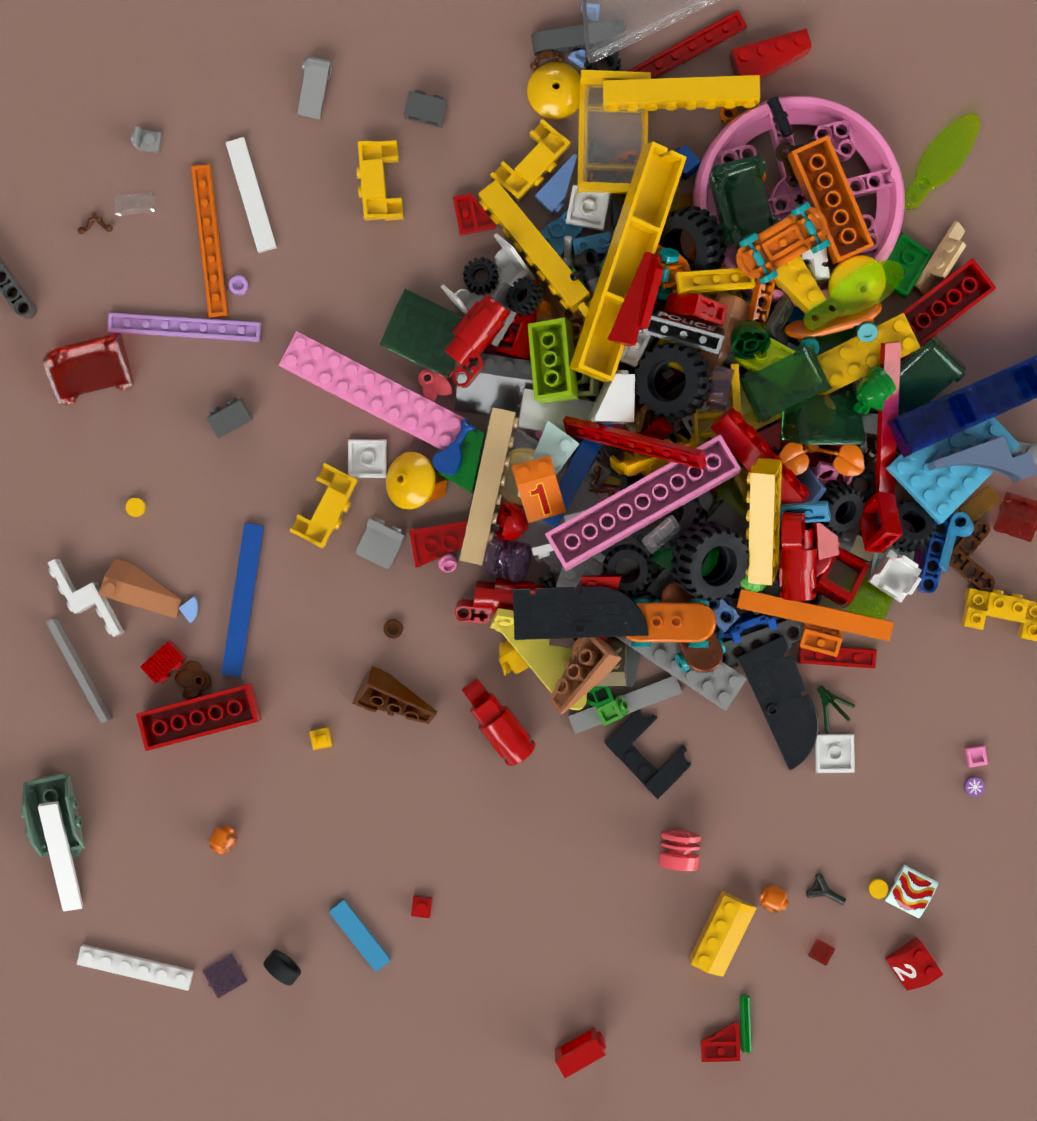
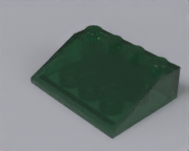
(422, 332)

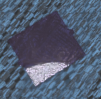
(225, 975)

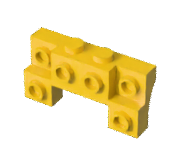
(535, 164)
(373, 185)
(643, 463)
(330, 508)
(996, 604)

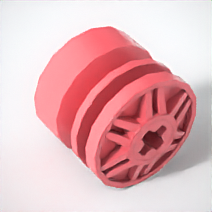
(679, 853)

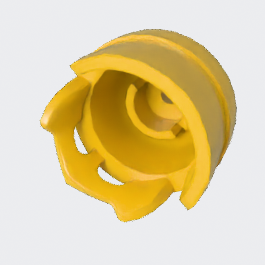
(510, 656)

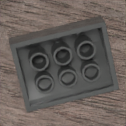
(497, 385)

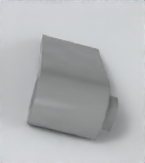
(313, 86)

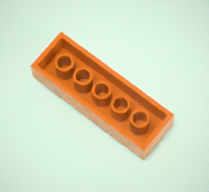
(829, 192)

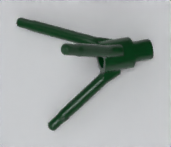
(827, 698)

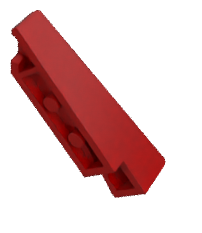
(639, 302)

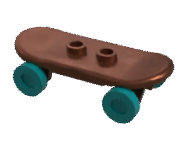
(699, 659)

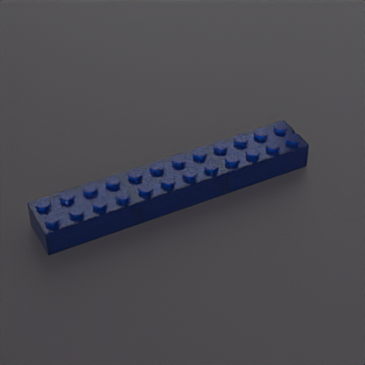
(965, 407)

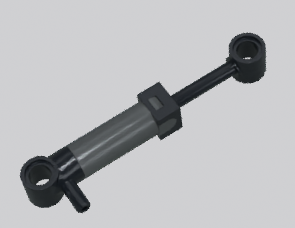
(587, 268)

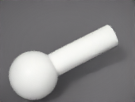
(568, 251)

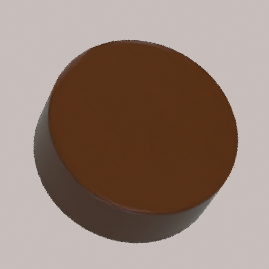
(393, 628)

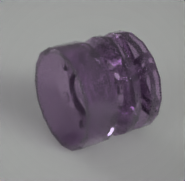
(507, 559)

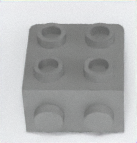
(380, 543)

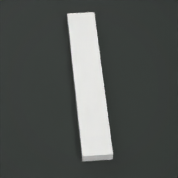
(251, 195)
(60, 856)

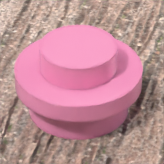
(447, 563)

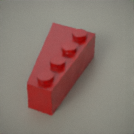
(770, 55)

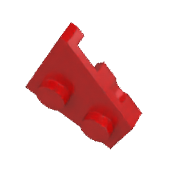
(471, 216)
(722, 1045)

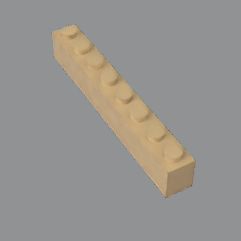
(488, 485)

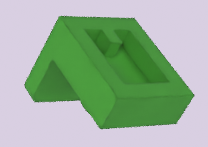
(612, 711)

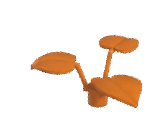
(848, 459)

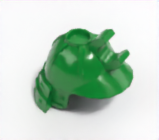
(874, 390)

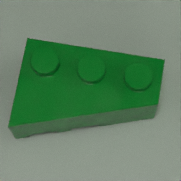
(471, 452)

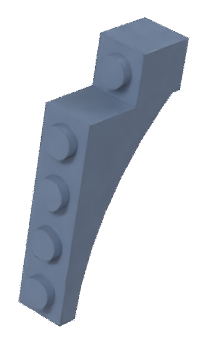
(990, 455)

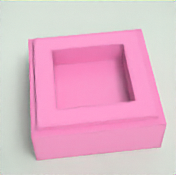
(976, 756)

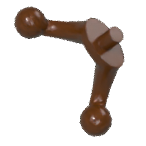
(545, 55)
(108, 228)
(597, 469)

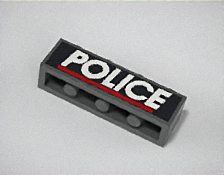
(685, 331)

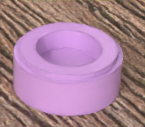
(238, 285)

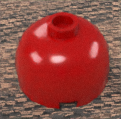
(511, 521)

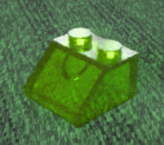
(870, 601)

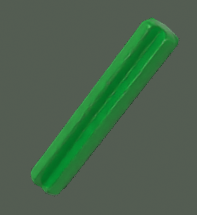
(745, 1024)

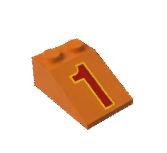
(538, 489)

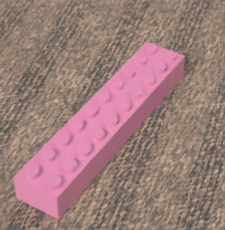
(371, 392)
(640, 505)

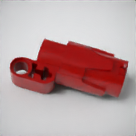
(474, 335)
(797, 559)
(490, 597)
(499, 724)

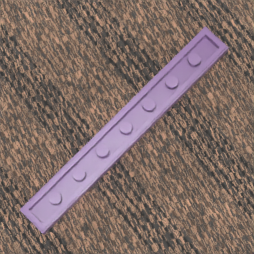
(184, 327)

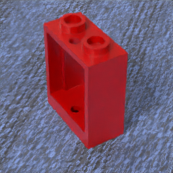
(696, 308)
(873, 538)
(835, 592)
(580, 1052)

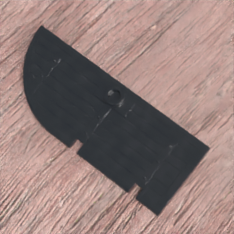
(564, 614)
(778, 692)

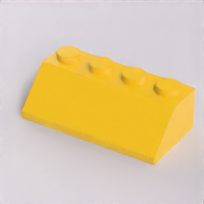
(721, 934)

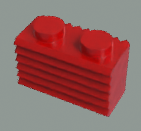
(163, 662)

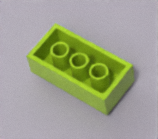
(551, 359)

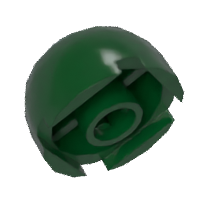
(749, 339)

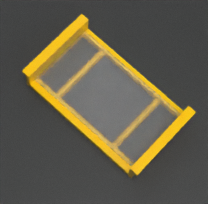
(607, 140)

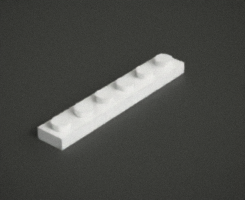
(135, 967)

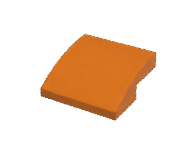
(821, 639)

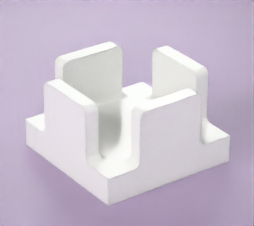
(896, 576)

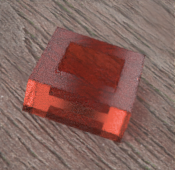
(821, 952)

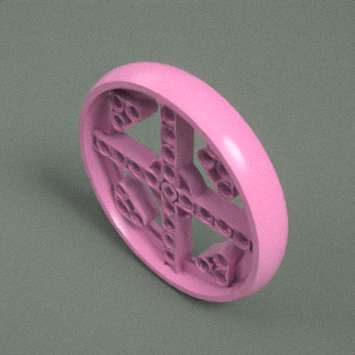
(827, 116)

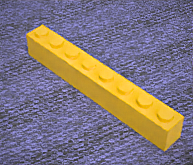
(681, 93)
(533, 245)

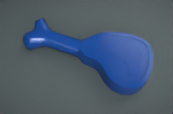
(450, 459)

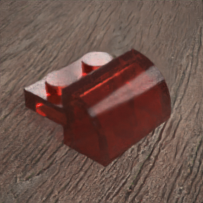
(1017, 517)

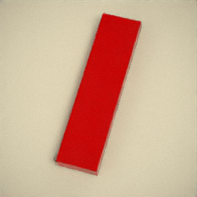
(846, 657)

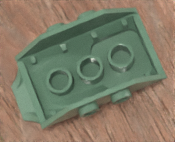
(45, 790)

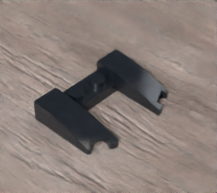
(654, 780)

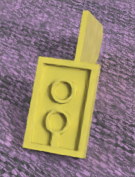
(543, 659)

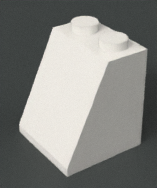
(615, 401)

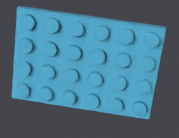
(948, 487)

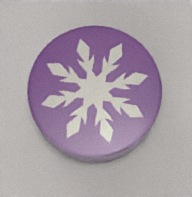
(974, 786)

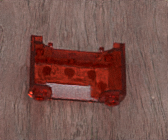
(88, 367)

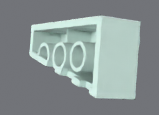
(557, 445)

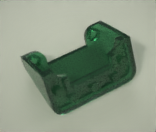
(741, 198)
(927, 374)
(785, 383)
(824, 421)

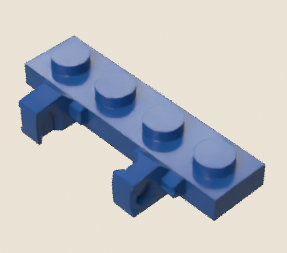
(746, 621)

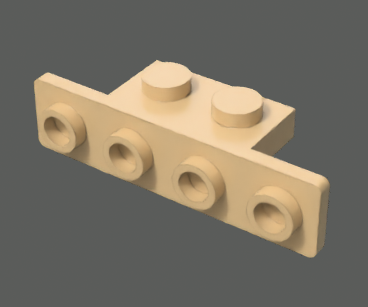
(943, 258)

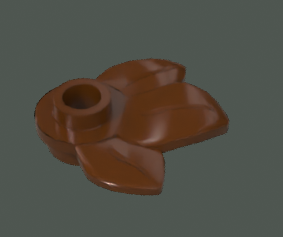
(190, 679)

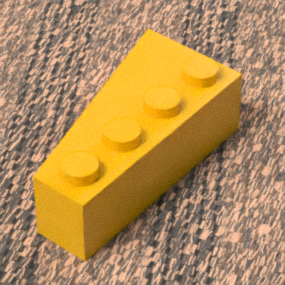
(799, 284)

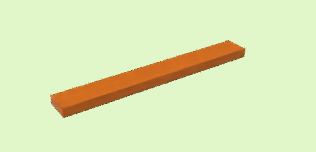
(209, 241)
(815, 614)

